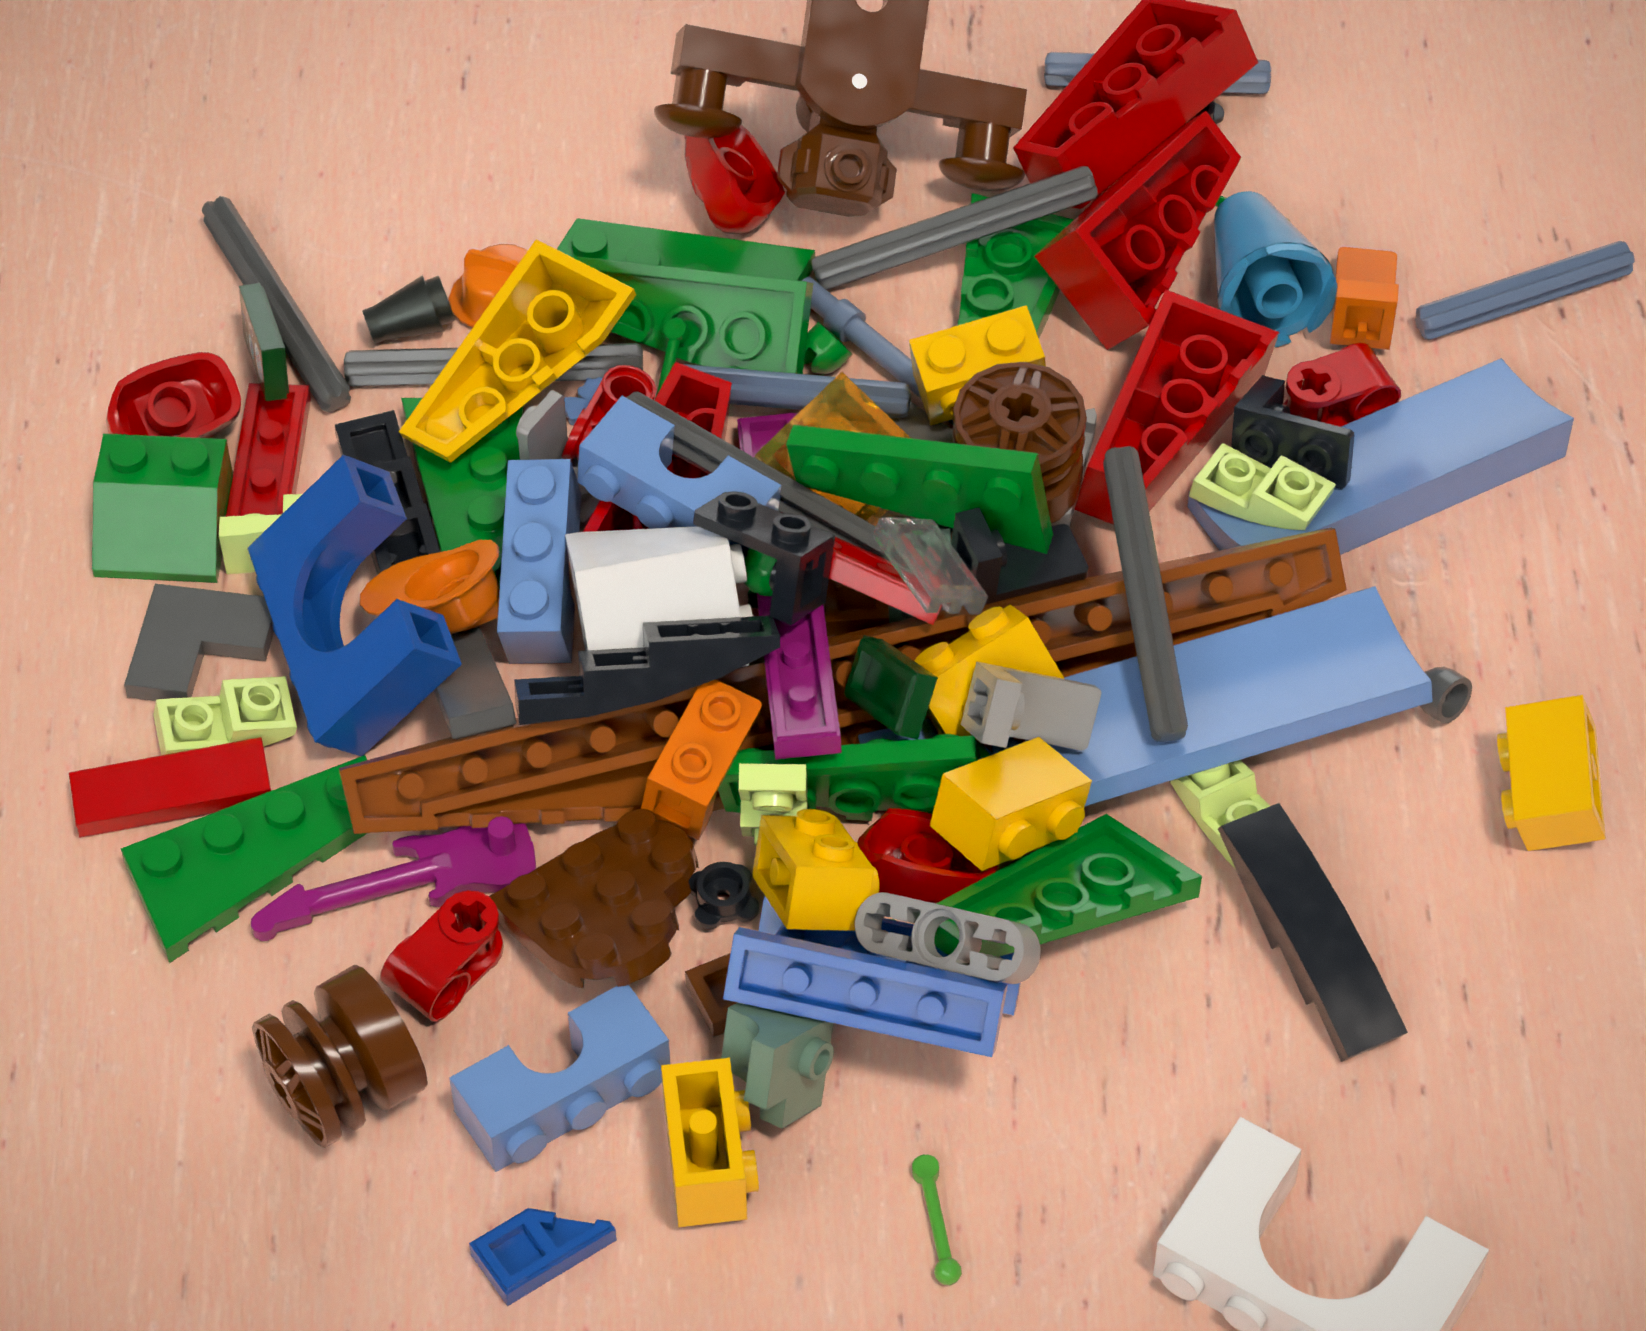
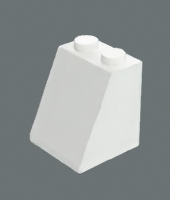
(651, 578)

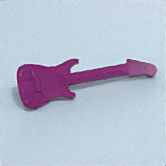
(453, 860)

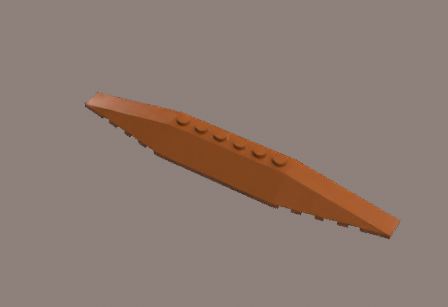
(603, 761)

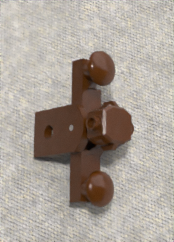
(851, 78)

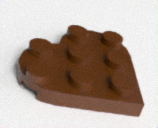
(604, 901)

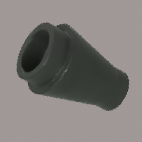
(411, 311)

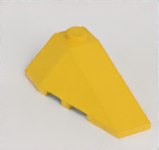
(526, 338)

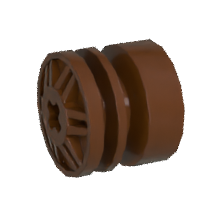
(1027, 411)
(327, 1062)

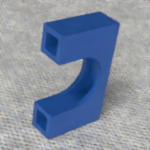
(303, 569)

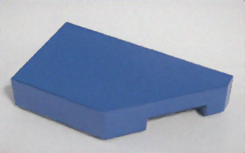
(536, 1249)

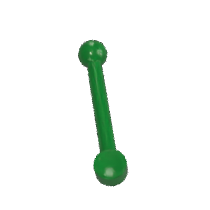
(676, 332)

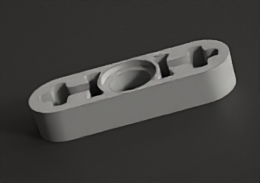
(966, 956)

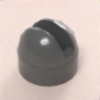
(1449, 694)

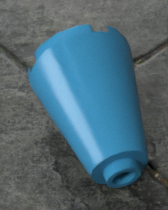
(1269, 268)

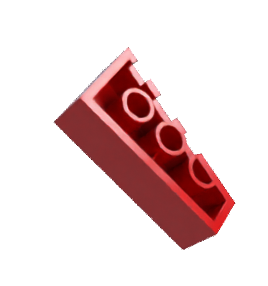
(1138, 90)
(1177, 394)

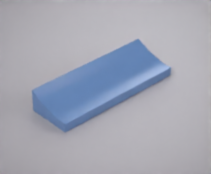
(1424, 458)
(1253, 693)

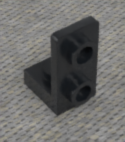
(1268, 430)
(801, 549)
(1012, 570)

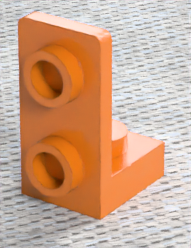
(1364, 297)
(699, 756)

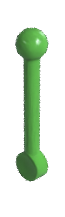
(925, 1172)

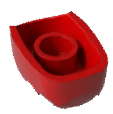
(733, 180)
(176, 398)
(915, 858)

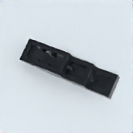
(380, 444)
(671, 661)
(1313, 931)

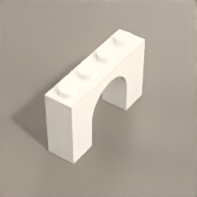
(1217, 1254)

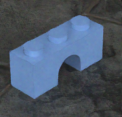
(628, 465)
(534, 578)
(519, 1110)

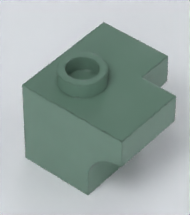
(779, 1059)

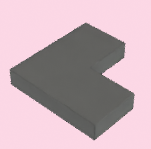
(185, 626)

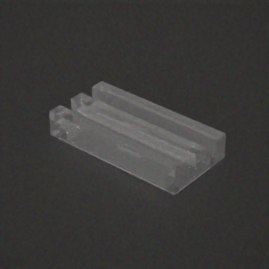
(929, 565)

